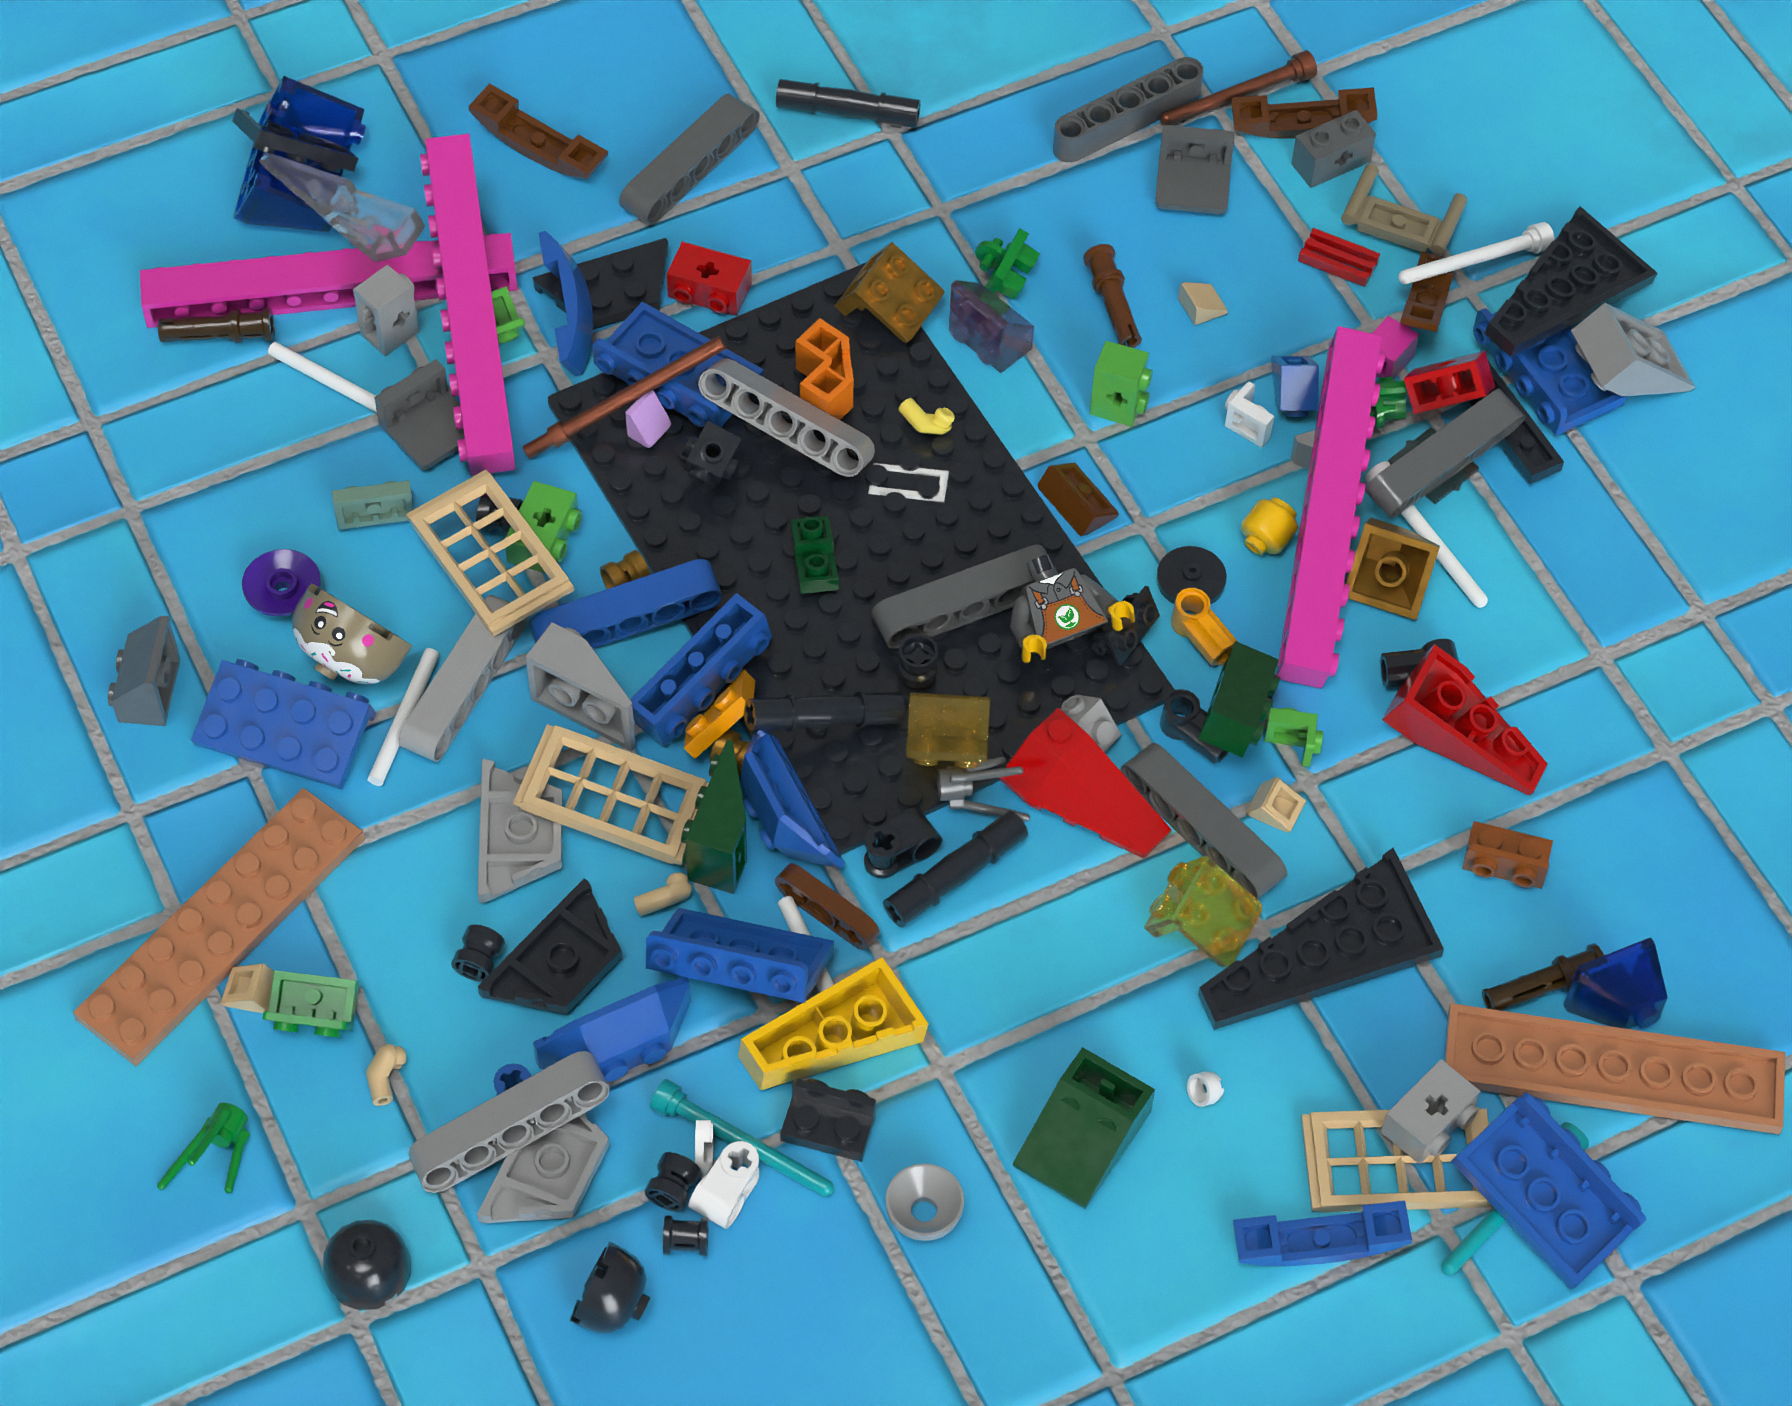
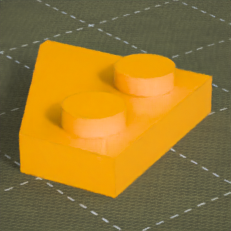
(719, 716)

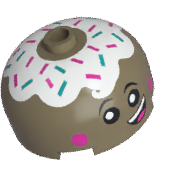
(345, 639)

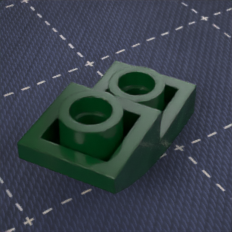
(814, 554)

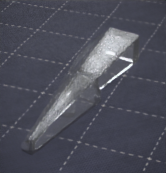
(369, 222)

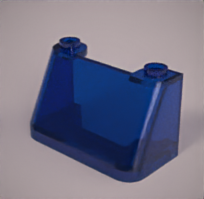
(301, 109)

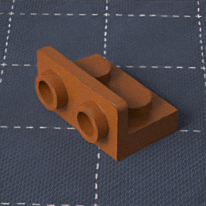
(1507, 855)

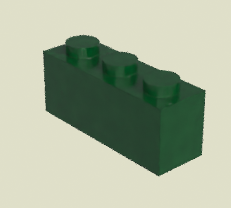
(1240, 700)

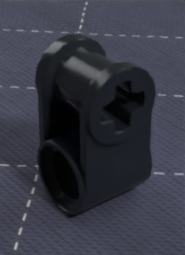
(900, 842)

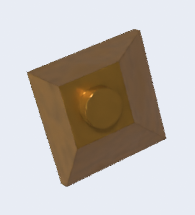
(1392, 568)

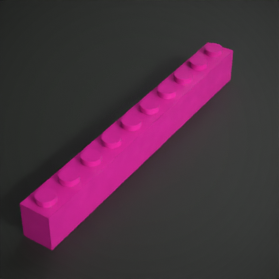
(298, 281)
(469, 304)
(1329, 508)

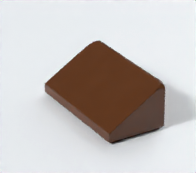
(1076, 498)

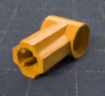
(1202, 629)

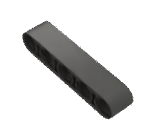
(1126, 109)
(689, 159)
(1444, 453)
(956, 598)
(1204, 820)

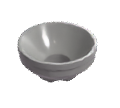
(924, 1184)

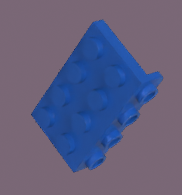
(650, 342)
(1552, 378)
(283, 722)
(739, 954)
(1549, 1189)

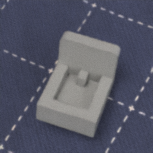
(1093, 718)

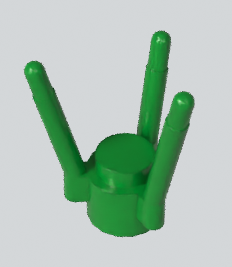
(221, 1129)

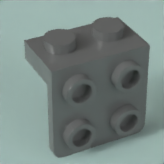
(1194, 169)
(421, 415)

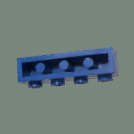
(700, 670)

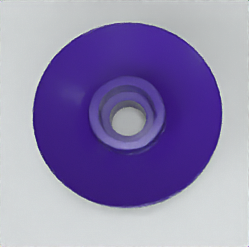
(275, 571)

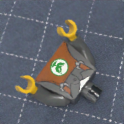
(1061, 608)

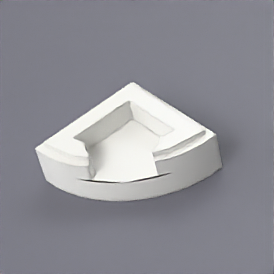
(704, 1146)

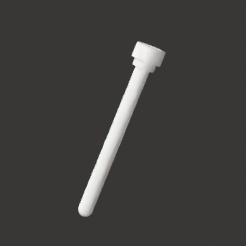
(1534, 239)
(1444, 555)

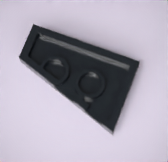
(301, 148)

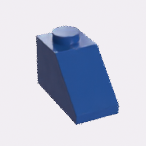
(1295, 384)

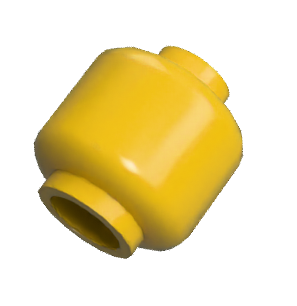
(1269, 526)

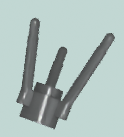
(956, 783)

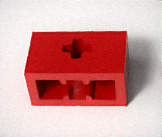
(709, 278)
(1449, 382)

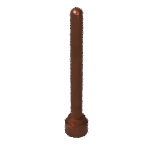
(1301, 67)

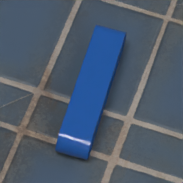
(636, 604)

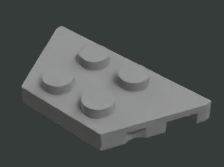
(513, 842)
(547, 1175)

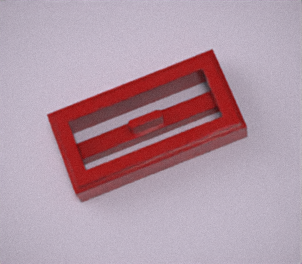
(1341, 252)

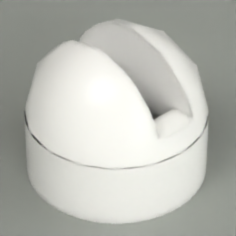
(1196, 1089)

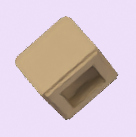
(1201, 302)
(1276, 805)
(249, 988)

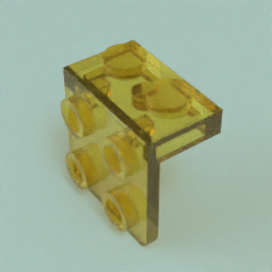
(948, 729)
(1206, 909)

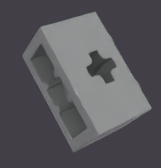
(386, 310)
(1431, 1112)

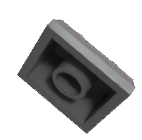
(146, 674)

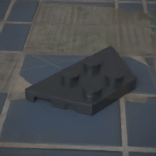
(616, 282)
(558, 958)

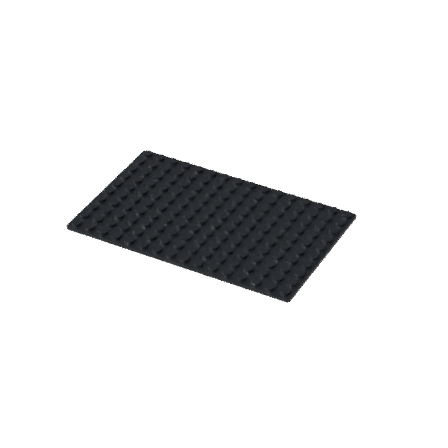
(880, 549)

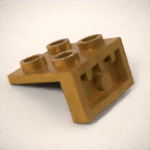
(893, 292)

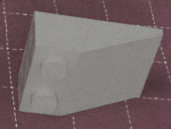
(1629, 354)
(577, 685)

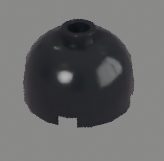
(366, 1264)
(612, 1292)

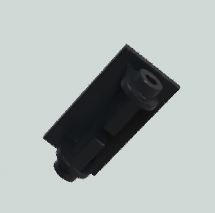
(1123, 642)

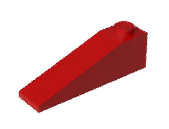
(1454, 719)
(1080, 783)

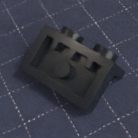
(829, 1119)

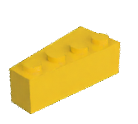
(835, 1028)

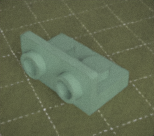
(372, 504)

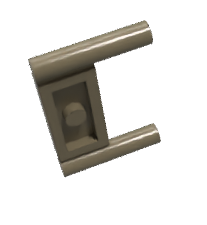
(1398, 222)

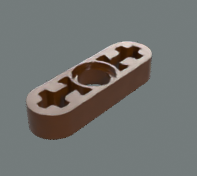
(827, 906)

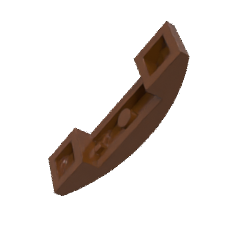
(1287, 120)
(534, 139)
(1427, 298)

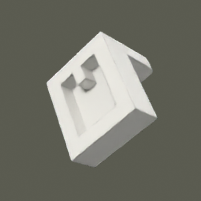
(1246, 418)

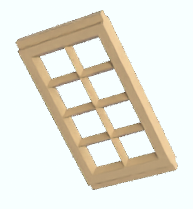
(527, 603)
(542, 768)
(1320, 1173)

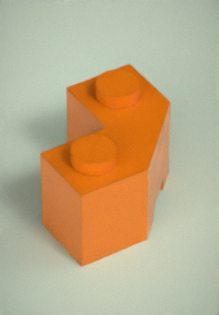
(826, 362)

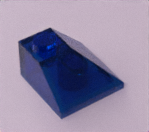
(1620, 988)

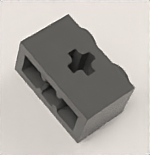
(1333, 148)

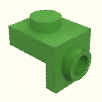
(506, 316)
(1295, 729)

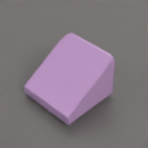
(647, 420)

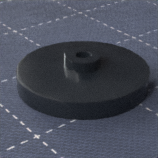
(1191, 568)

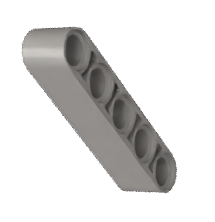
(769, 419)
(458, 686)
(508, 1122)

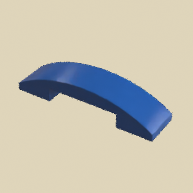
(576, 337)
(1323, 1239)

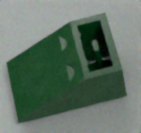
(717, 834)
(1085, 1127)

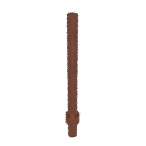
(561, 433)

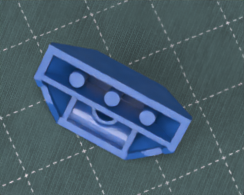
(783, 804)
(624, 1032)

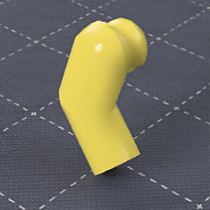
(927, 423)

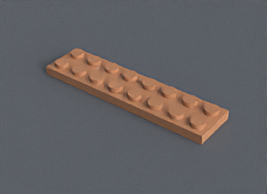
(218, 927)
(1617, 1068)

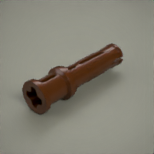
(1109, 282)

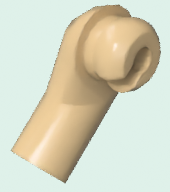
(674, 892)
(380, 1067)

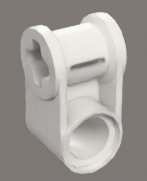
(725, 1190)

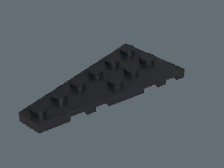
(1568, 284)
(1338, 942)

